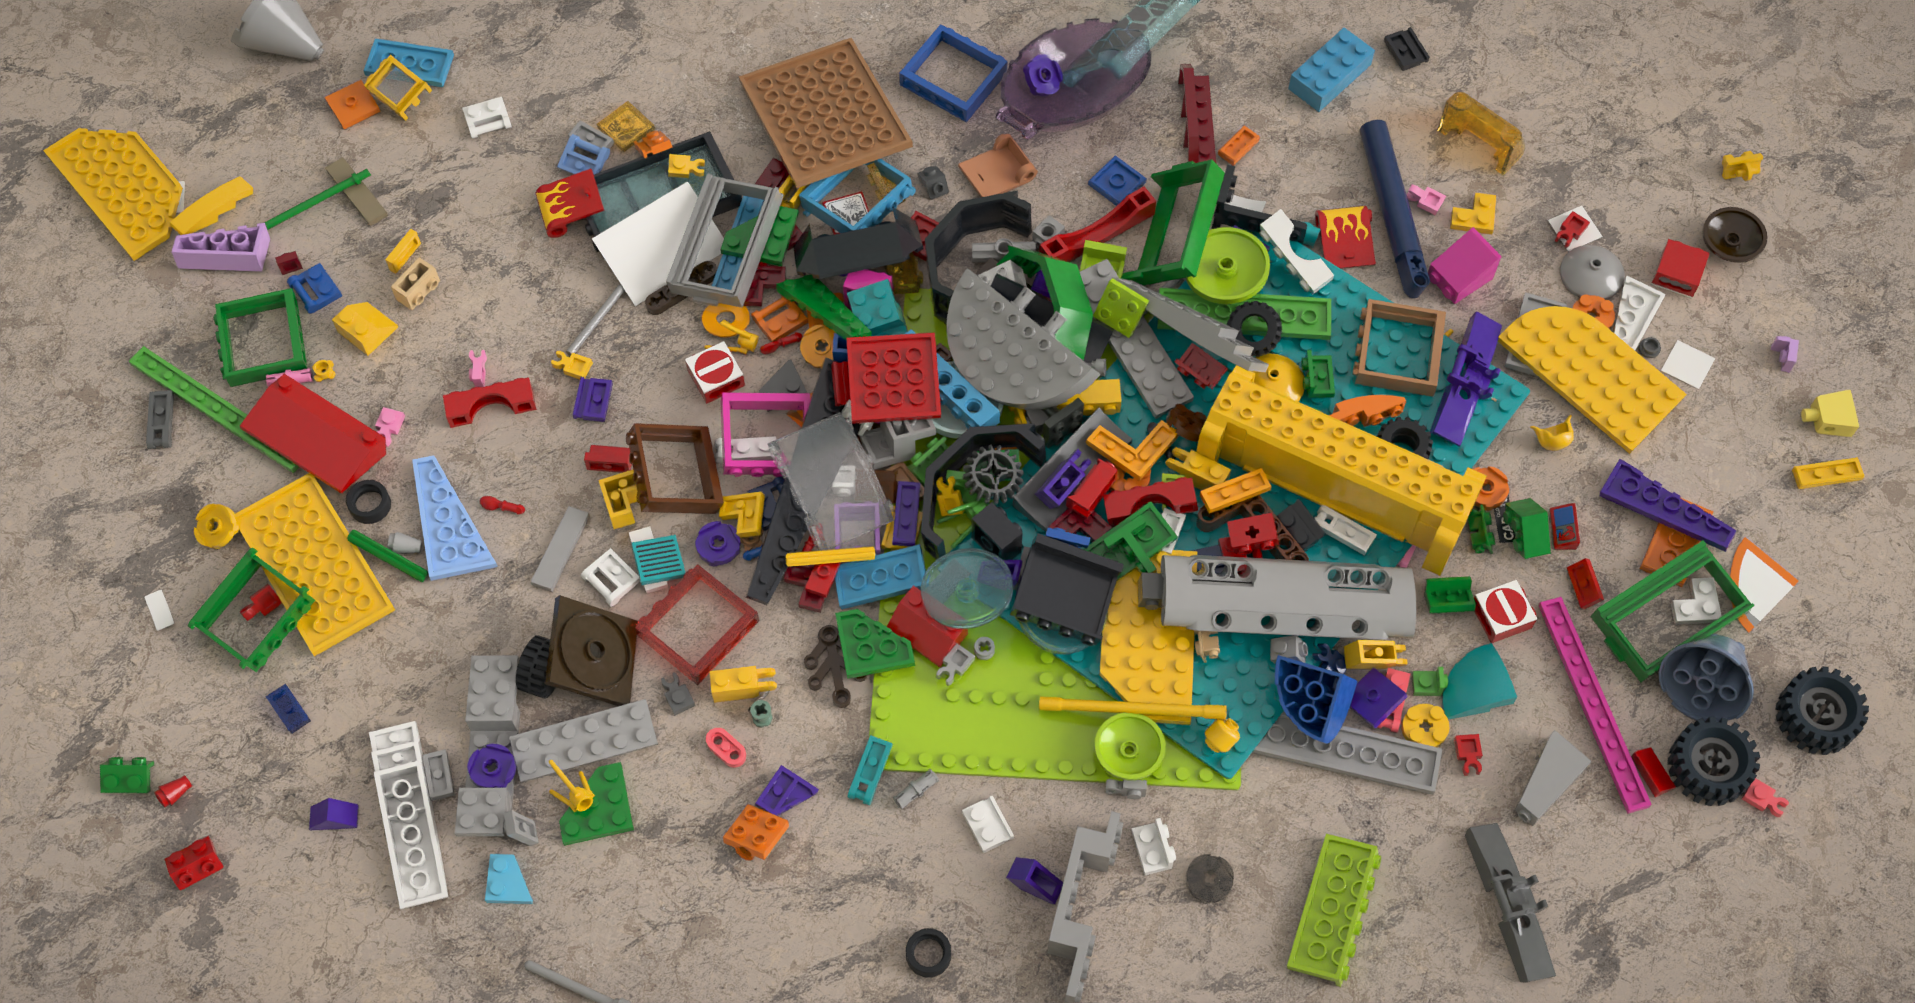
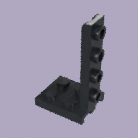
(1243, 217)

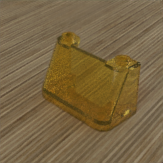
(1465, 112)

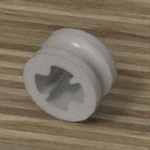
(983, 641)

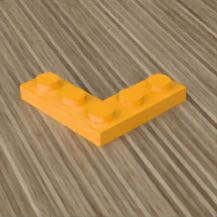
(1133, 461)

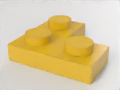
(1480, 217)
(748, 511)

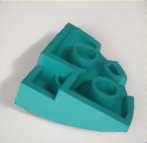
(1478, 684)

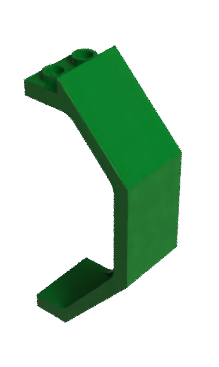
(1066, 293)

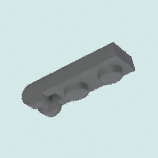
(160, 419)

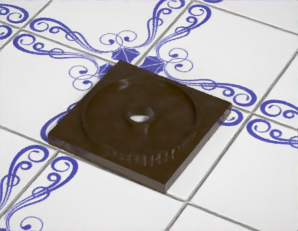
(570, 658)

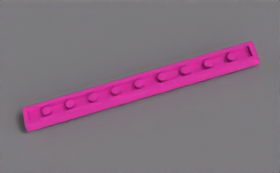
(1594, 705)

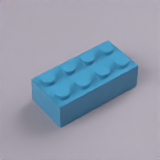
(1331, 69)

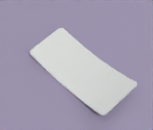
(1248, 203)
(159, 610)

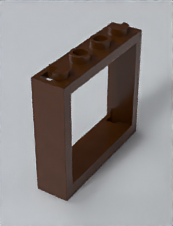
(706, 463)

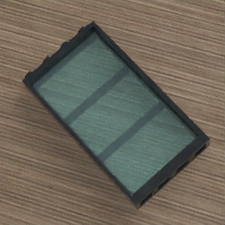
(645, 180)

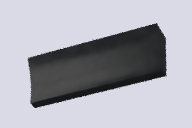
(1041, 310)

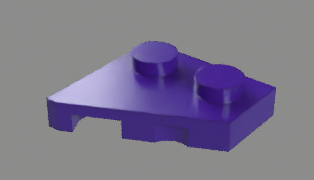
(785, 792)

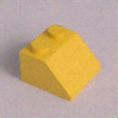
(363, 326)

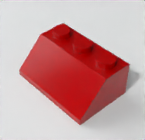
(925, 633)

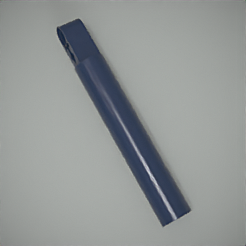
(1395, 207)

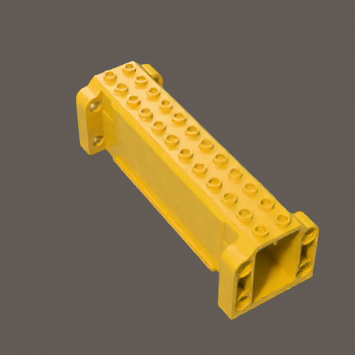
(1340, 467)

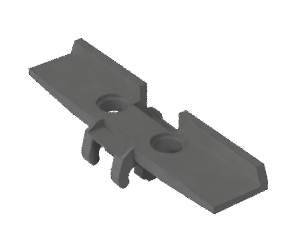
(1515, 899)

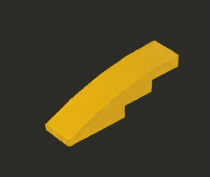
(207, 208)

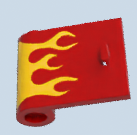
(568, 201)
(1346, 234)

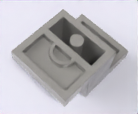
(895, 440)

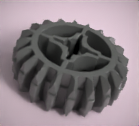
(1010, 472)

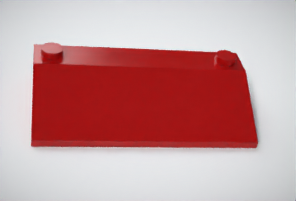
(314, 433)

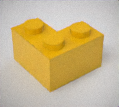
(618, 494)

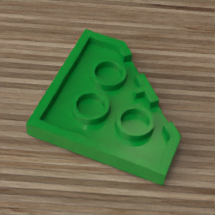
(775, 250)
(870, 645)
(608, 813)

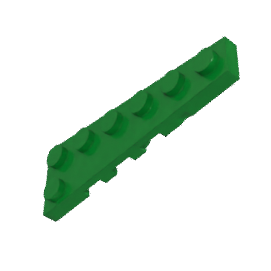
(823, 304)

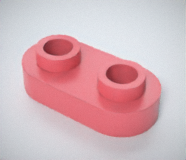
(727, 748)

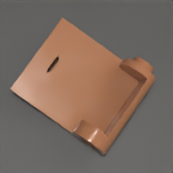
(999, 168)

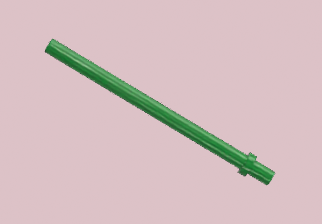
(354, 179)

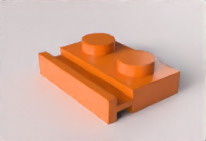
(653, 143)

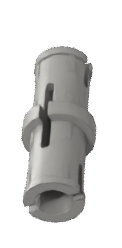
(916, 789)

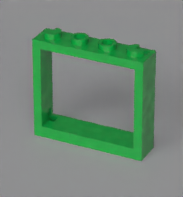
(253, 305)

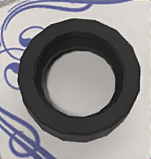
(361, 488)
(928, 933)

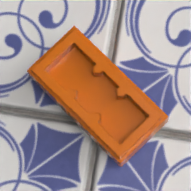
(1238, 145)

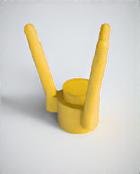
(746, 340)
(580, 798)

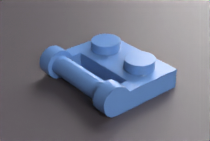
(575, 162)

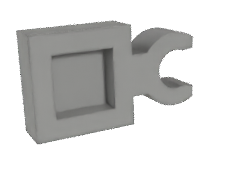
(956, 662)
(1132, 789)

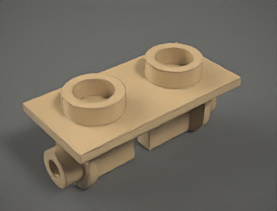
(1207, 645)

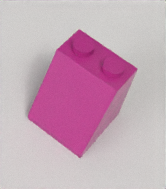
(1464, 266)

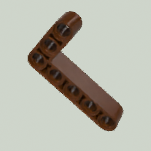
(1246, 508)

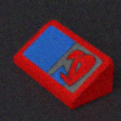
(1565, 527)

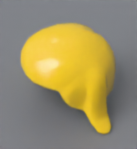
(1555, 437)

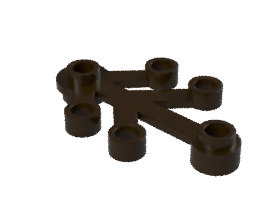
(833, 662)

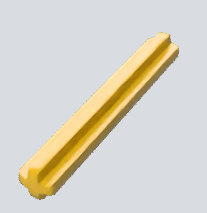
(830, 556)

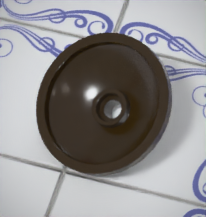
(1740, 228)

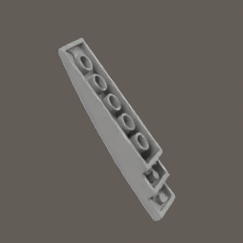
(1200, 328)

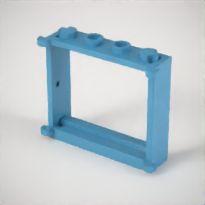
(818, 190)

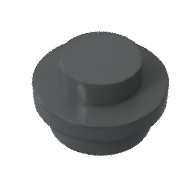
(1650, 347)

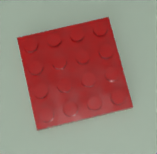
(893, 378)

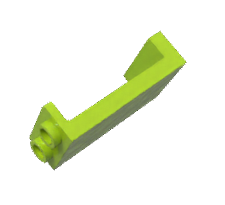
(1097, 252)

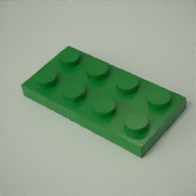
(1152, 539)

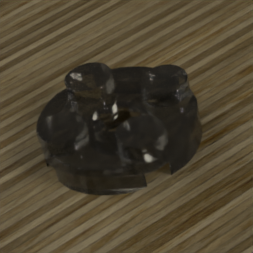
(1215, 866)

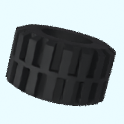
(1271, 318)
(1409, 433)
(533, 668)

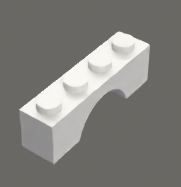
(1312, 273)

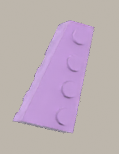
(223, 250)

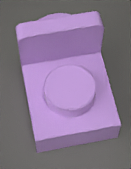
(1788, 349)

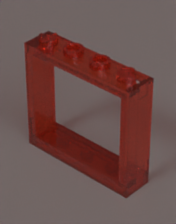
(720, 649)

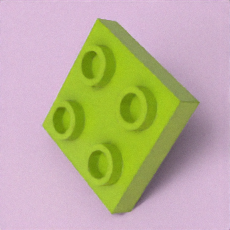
(1120, 308)

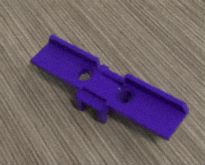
(1477, 352)

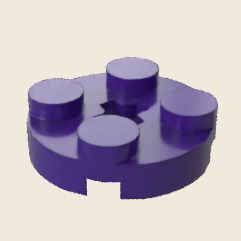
(1033, 77)
(717, 555)
(487, 756)

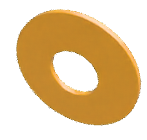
(712, 326)

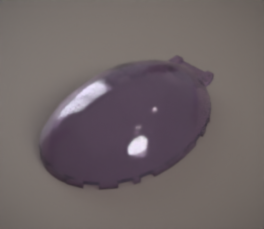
(1068, 108)

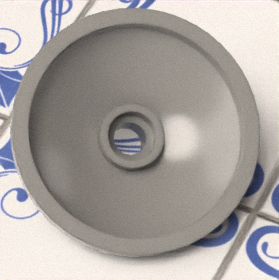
(1584, 278)

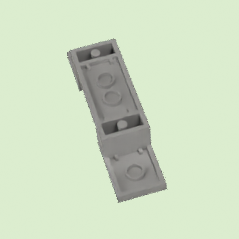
(491, 719)
(1073, 939)

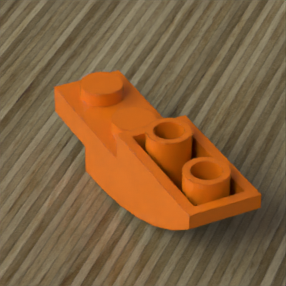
(1368, 409)

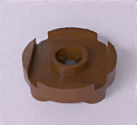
(1186, 421)

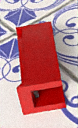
(1092, 488)

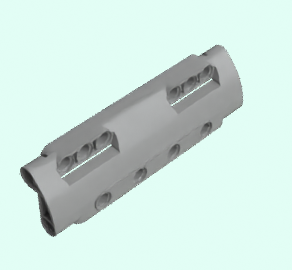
(1290, 595)

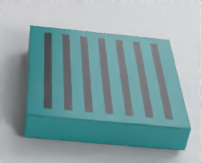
(658, 560)

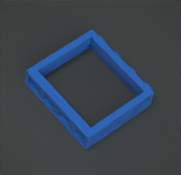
(940, 97)

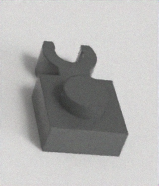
(677, 696)

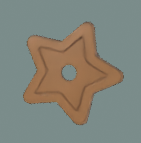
(749, 544)

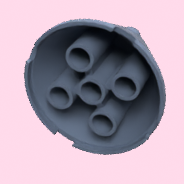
(1708, 678)

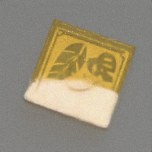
(625, 126)

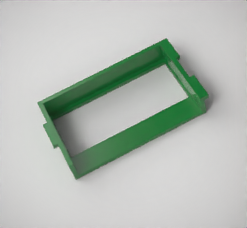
(1170, 180)
(1651, 587)

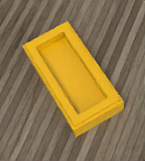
(403, 251)

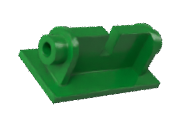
(1484, 538)

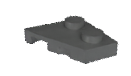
(784, 381)

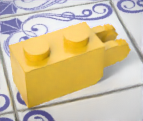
(1203, 470)
(1373, 653)
(740, 683)

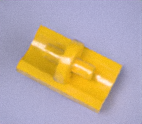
(1742, 166)

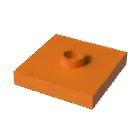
(352, 104)

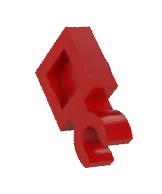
(1572, 228)
(1469, 749)

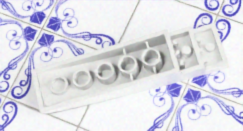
(408, 815)

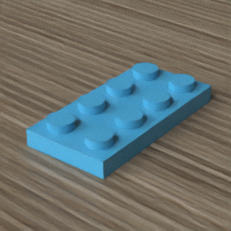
(426, 62)
(880, 578)

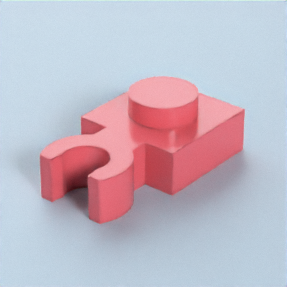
(1761, 796)

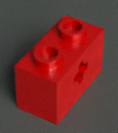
(1241, 532)

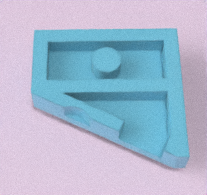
(506, 881)

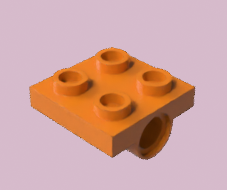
(755, 833)

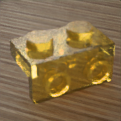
(881, 183)
(905, 275)

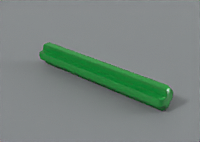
(387, 555)

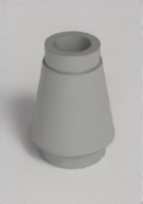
(403, 543)

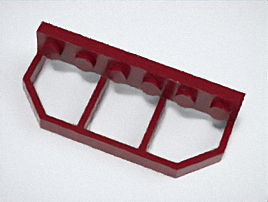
(1198, 111)

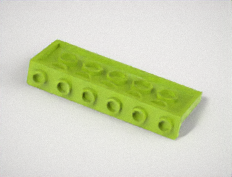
(1334, 909)

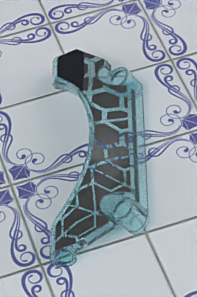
(1128, 39)

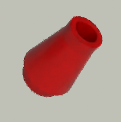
(172, 791)

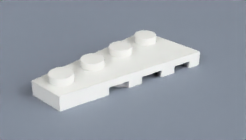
(1636, 310)

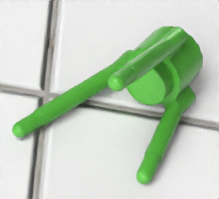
(971, 510)

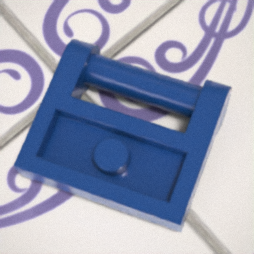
(320, 284)

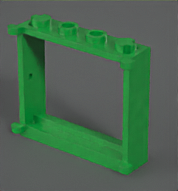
(229, 590)

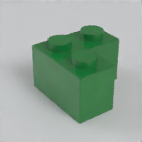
(1530, 527)

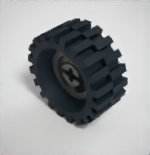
(1838, 722)
(1733, 758)

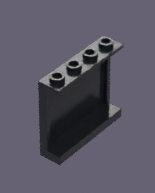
(1065, 589)

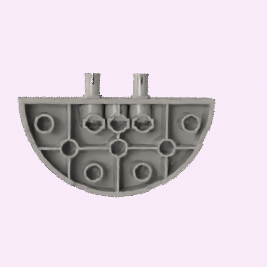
(1010, 353)

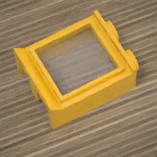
(396, 86)

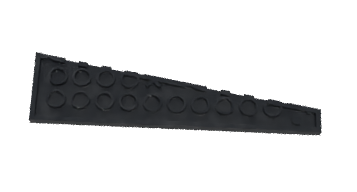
(788, 522)

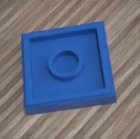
(1116, 180)

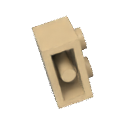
(415, 284)

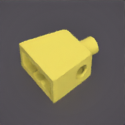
(1833, 414)

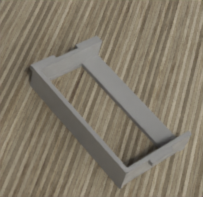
(695, 234)

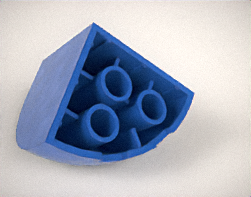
(1314, 697)

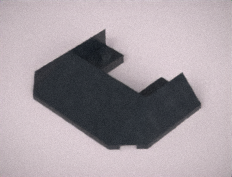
(857, 249)

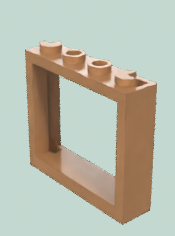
(1404, 314)

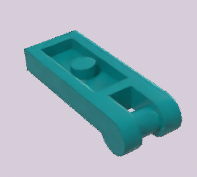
(870, 769)

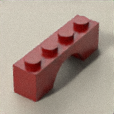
(463, 405)
(1176, 494)

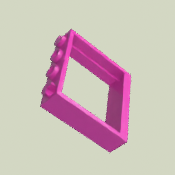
(754, 401)

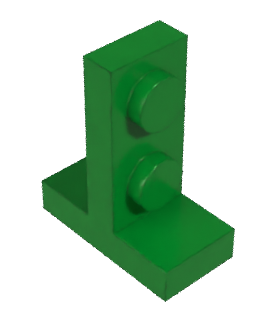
(1131, 546)

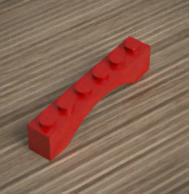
(1130, 212)

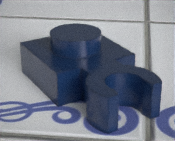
(1331, 659)

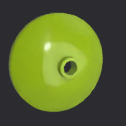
(1134, 733)

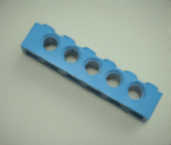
(970, 400)

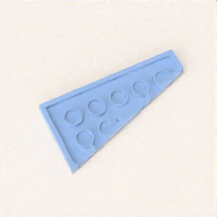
(448, 532)

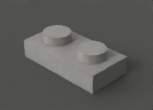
(591, 135)
(438, 775)
(520, 828)

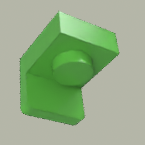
(1429, 682)

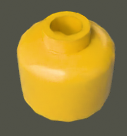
(1222, 735)

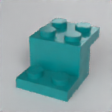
(878, 309)

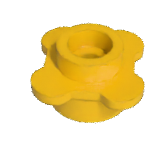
(322, 365)

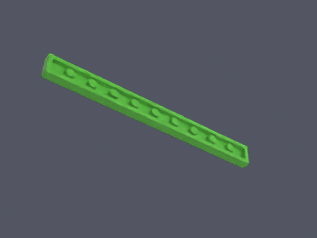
(202, 400)

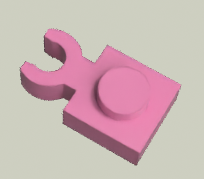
(389, 422)

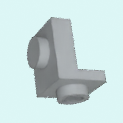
(1288, 647)

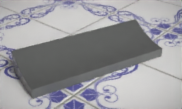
(1029, 504)

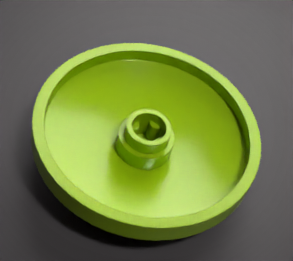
(1231, 267)

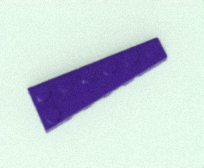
(1646, 497)

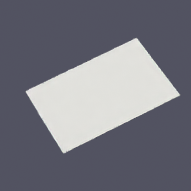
(646, 243)

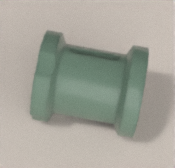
(759, 707)

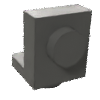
(934, 181)

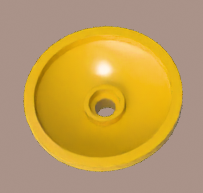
(1289, 376)

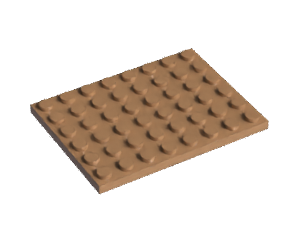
(825, 112)

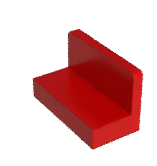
(608, 459)

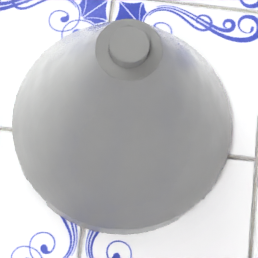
(278, 29)

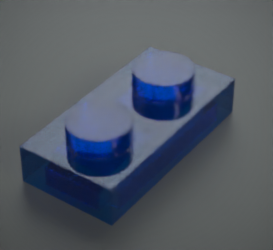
(288, 708)

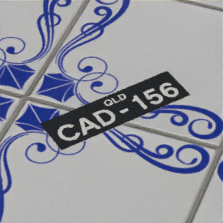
(1505, 532)

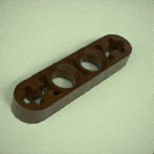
(671, 301)

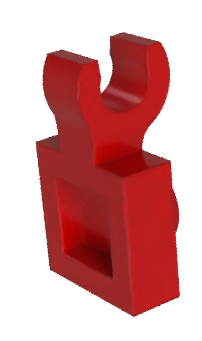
(263, 601)

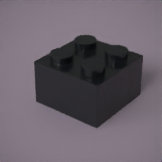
(997, 533)

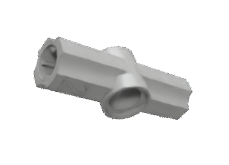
(984, 251)

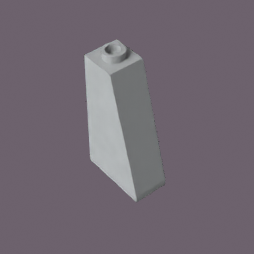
(1553, 774)

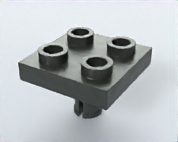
(1062, 422)

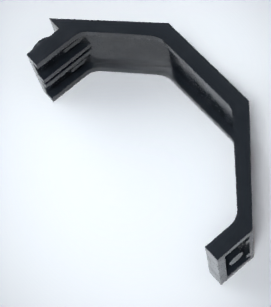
(966, 218)
(954, 458)

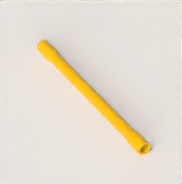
(1205, 711)

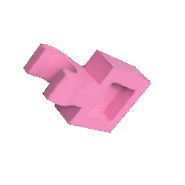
(1428, 200)
(478, 372)

